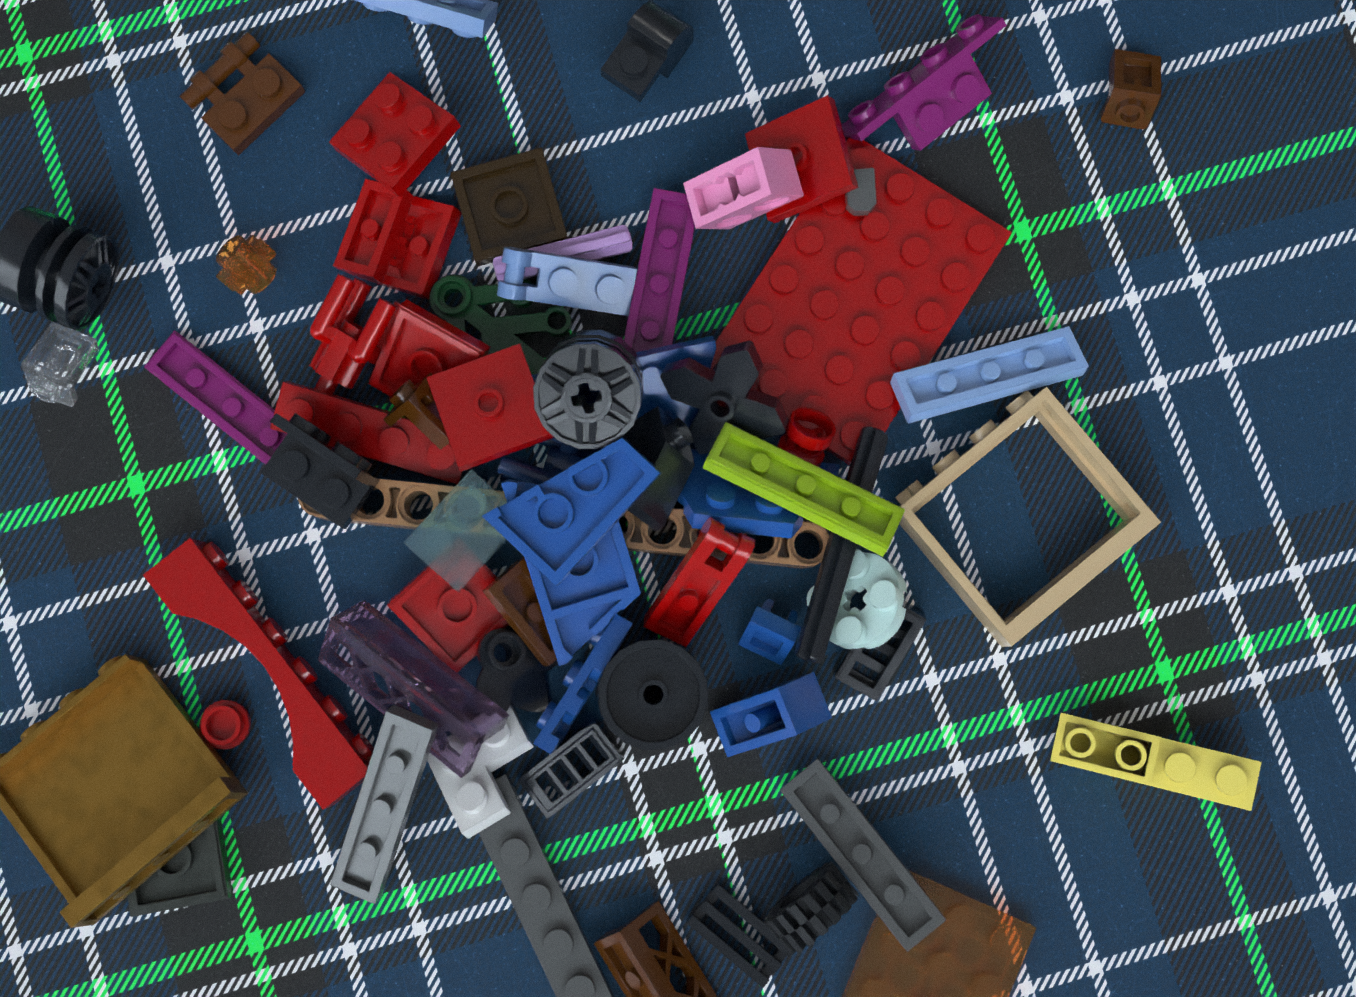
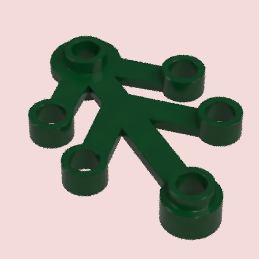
(495, 331)

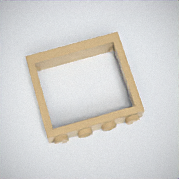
(1136, 515)

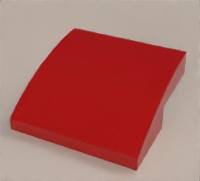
(397, 239)

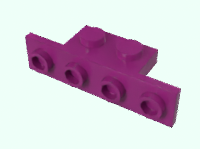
(934, 91)

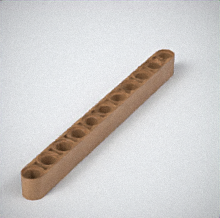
(400, 494)

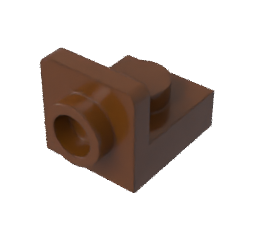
(1132, 89)
(420, 408)

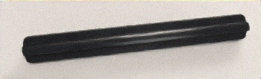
(838, 554)

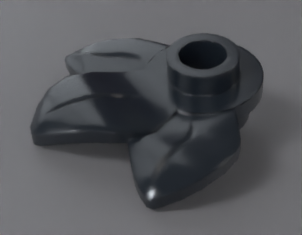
(515, 680)

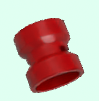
(808, 435)

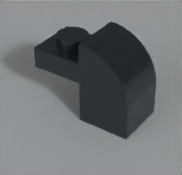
(649, 48)

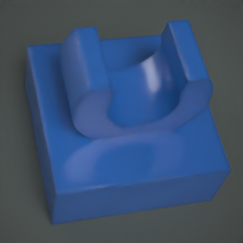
(769, 633)

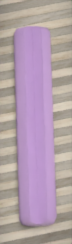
(590, 246)

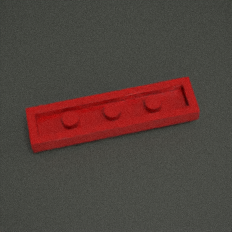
(366, 433)

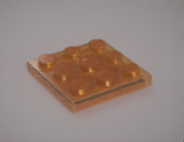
(966, 956)

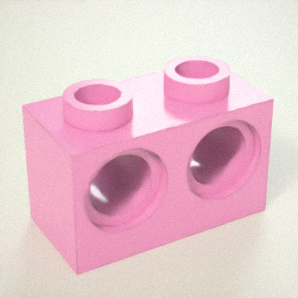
(743, 188)

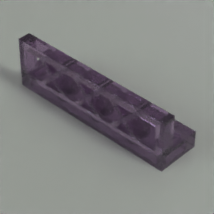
(413, 676)

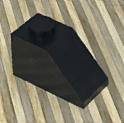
(668, 448)

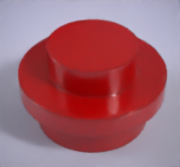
(225, 724)

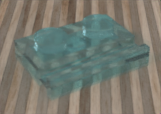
(455, 535)

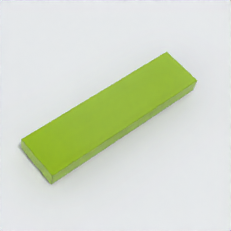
(804, 489)

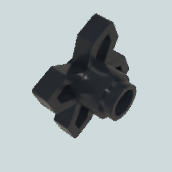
(725, 395)

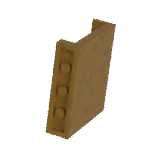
(113, 787)

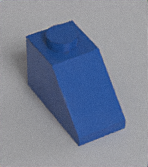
(771, 715)

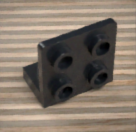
(323, 477)

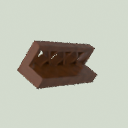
(645, 970)

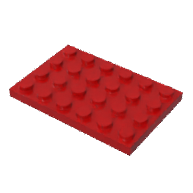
(863, 296)

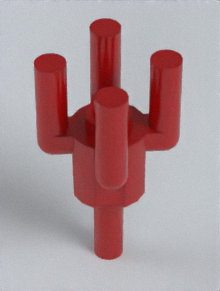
(345, 344)

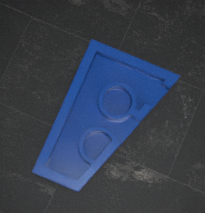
(574, 510)
(580, 682)

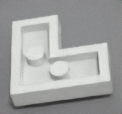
(476, 796)

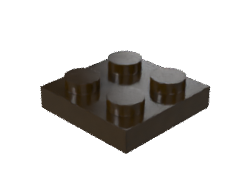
(508, 205)

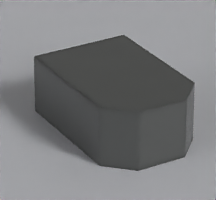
(863, 199)

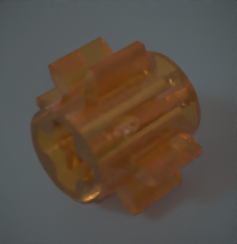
(246, 264)

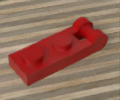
(698, 583)

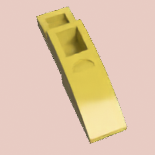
(1156, 761)

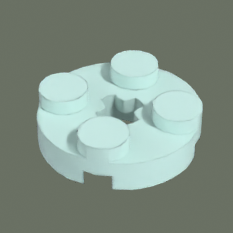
(883, 601)

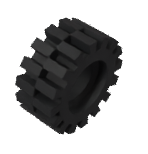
(811, 908)

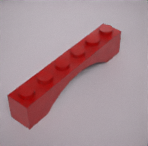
(325, 750)

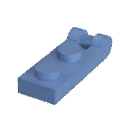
(568, 281)

